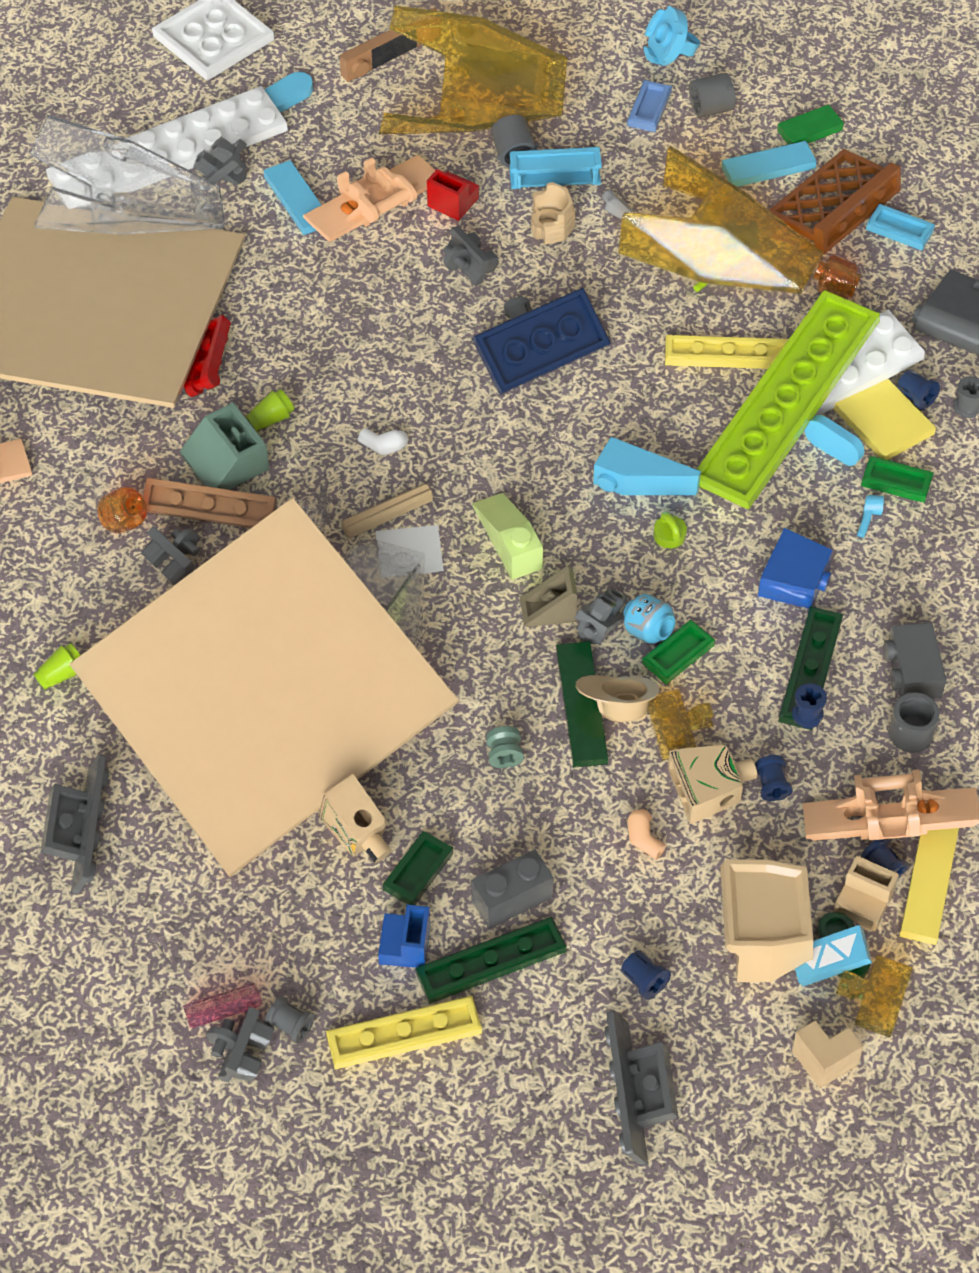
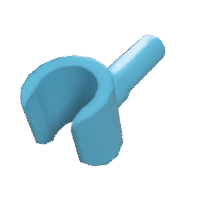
(872, 506)

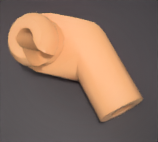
(640, 834)

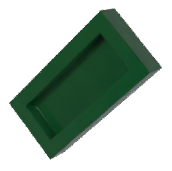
(418, 869)

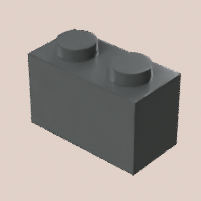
(915, 660)
(512, 888)

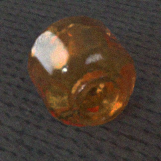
(837, 276)
(122, 510)

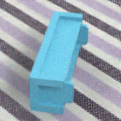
(558, 166)

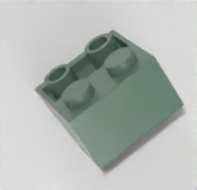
(225, 449)

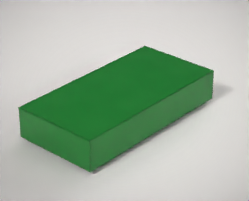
(811, 126)
(897, 479)
(678, 651)

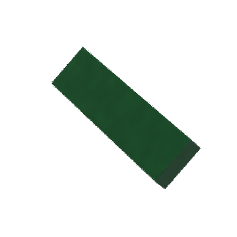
(812, 657)
(581, 713)
(490, 960)

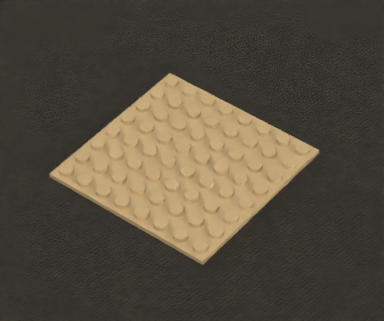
(107, 307)
(262, 685)

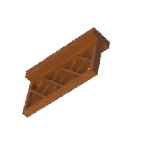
(852, 208)

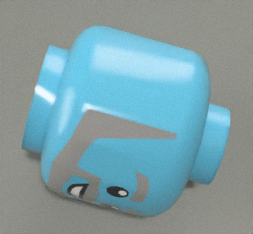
(649, 618)

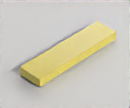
(722, 351)
(929, 885)
(403, 1032)

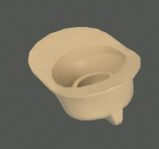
(619, 697)

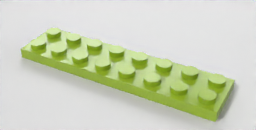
(786, 399)

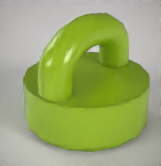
(669, 531)

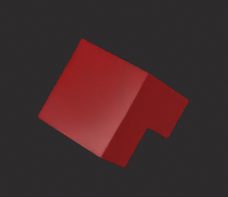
(451, 194)

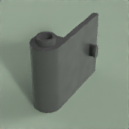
(952, 312)

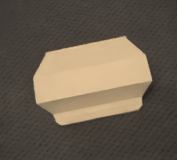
(766, 917)

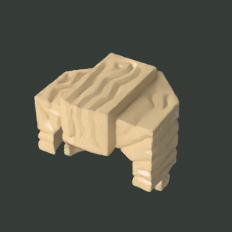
(552, 214)

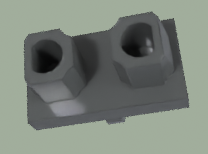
(225, 163)
(465, 254)
(160, 548)
(600, 616)
(249, 1031)

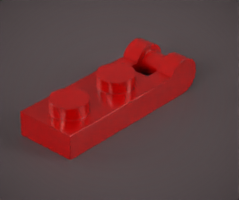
(209, 358)

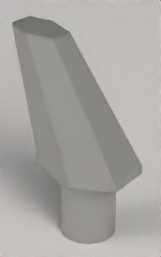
(615, 205)

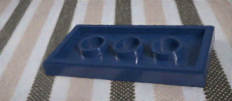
(541, 341)

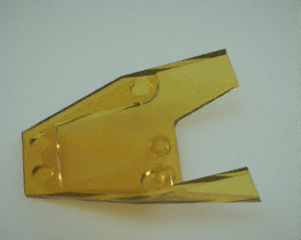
(484, 75)
(726, 239)

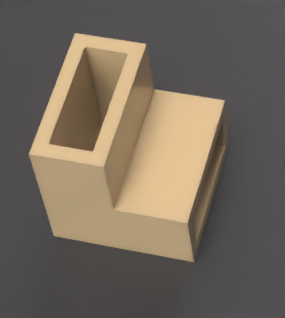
(866, 893)
(825, 1056)

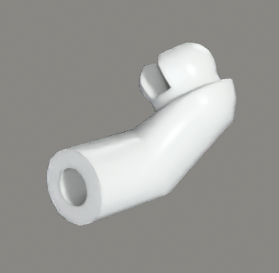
(383, 443)

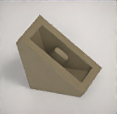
(551, 601)

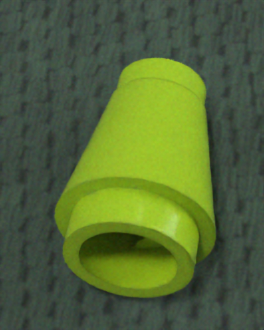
(270, 410)
(57, 667)

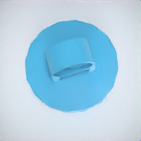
(669, 37)

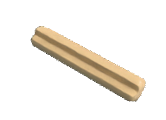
(387, 510)

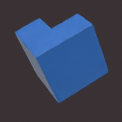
(405, 937)

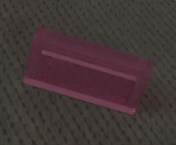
(222, 1005)

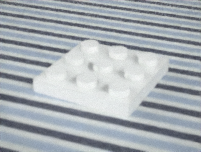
(213, 35)

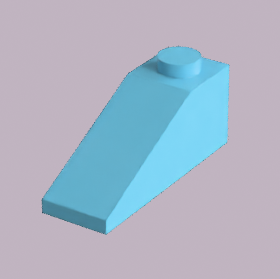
(639, 472)

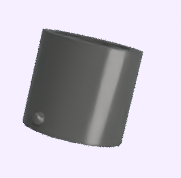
(712, 95)
(512, 134)
(914, 722)

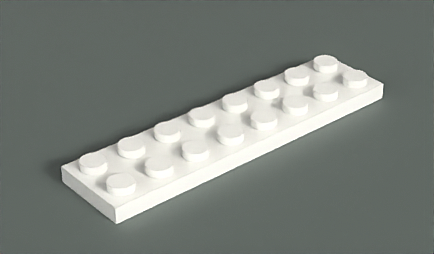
(244, 117)

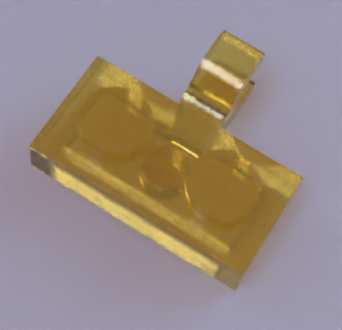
(673, 724)
(879, 994)

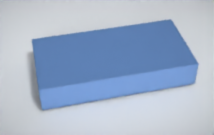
(649, 106)

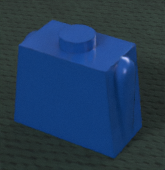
(796, 570)

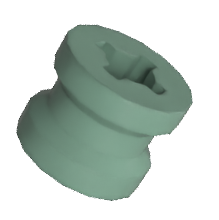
(504, 747)

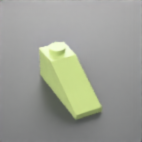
(511, 535)

